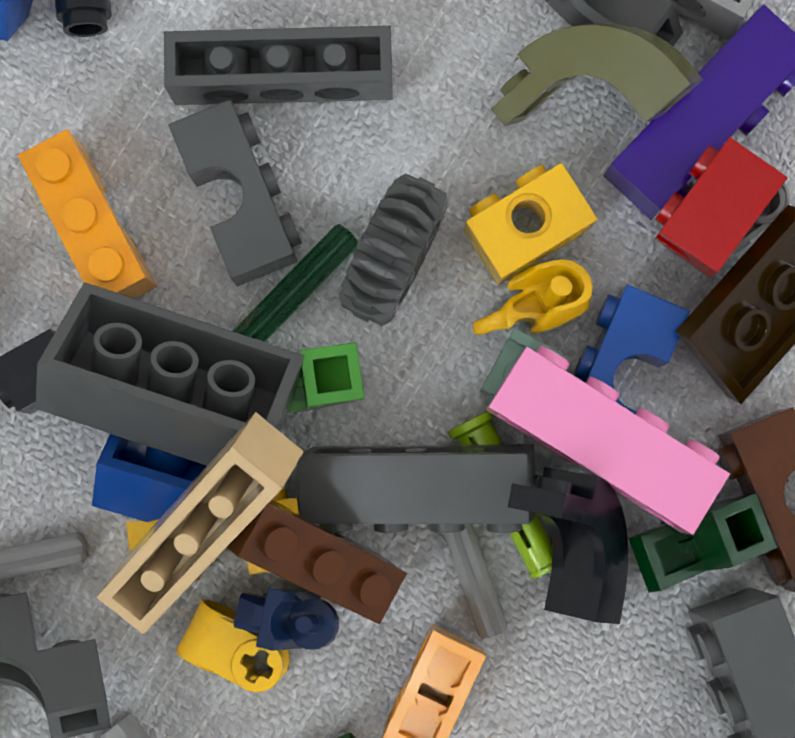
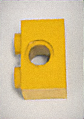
(552, 197)

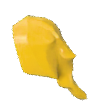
(549, 298)

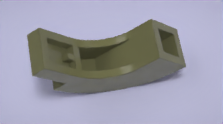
(629, 58)

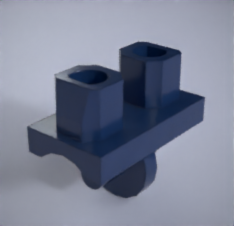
(288, 619)

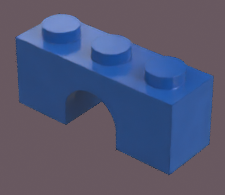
(633, 328)

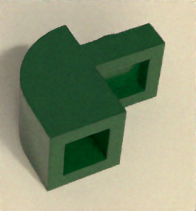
(726, 537)

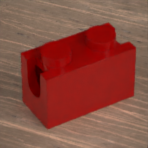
(720, 207)

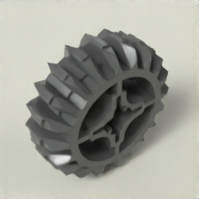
(393, 249)

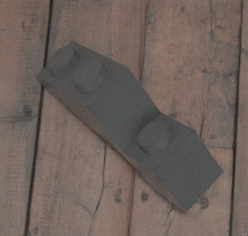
(61, 678)

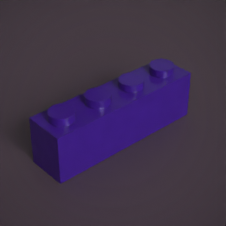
(728, 99)

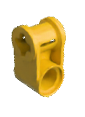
(226, 651)

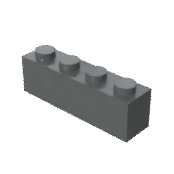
(414, 486)

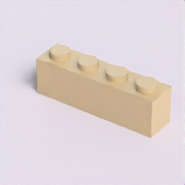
(201, 523)

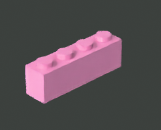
(608, 440)

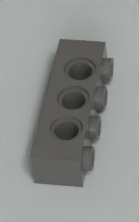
(278, 65)

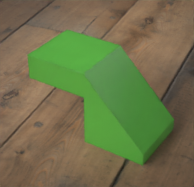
(328, 378)

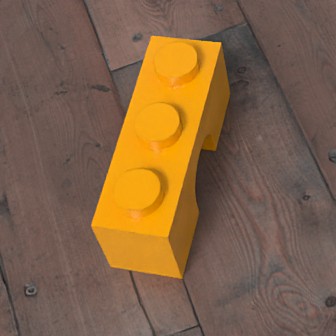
(84, 217)

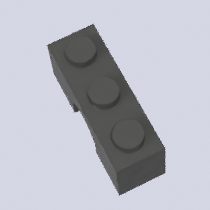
(217, 147)

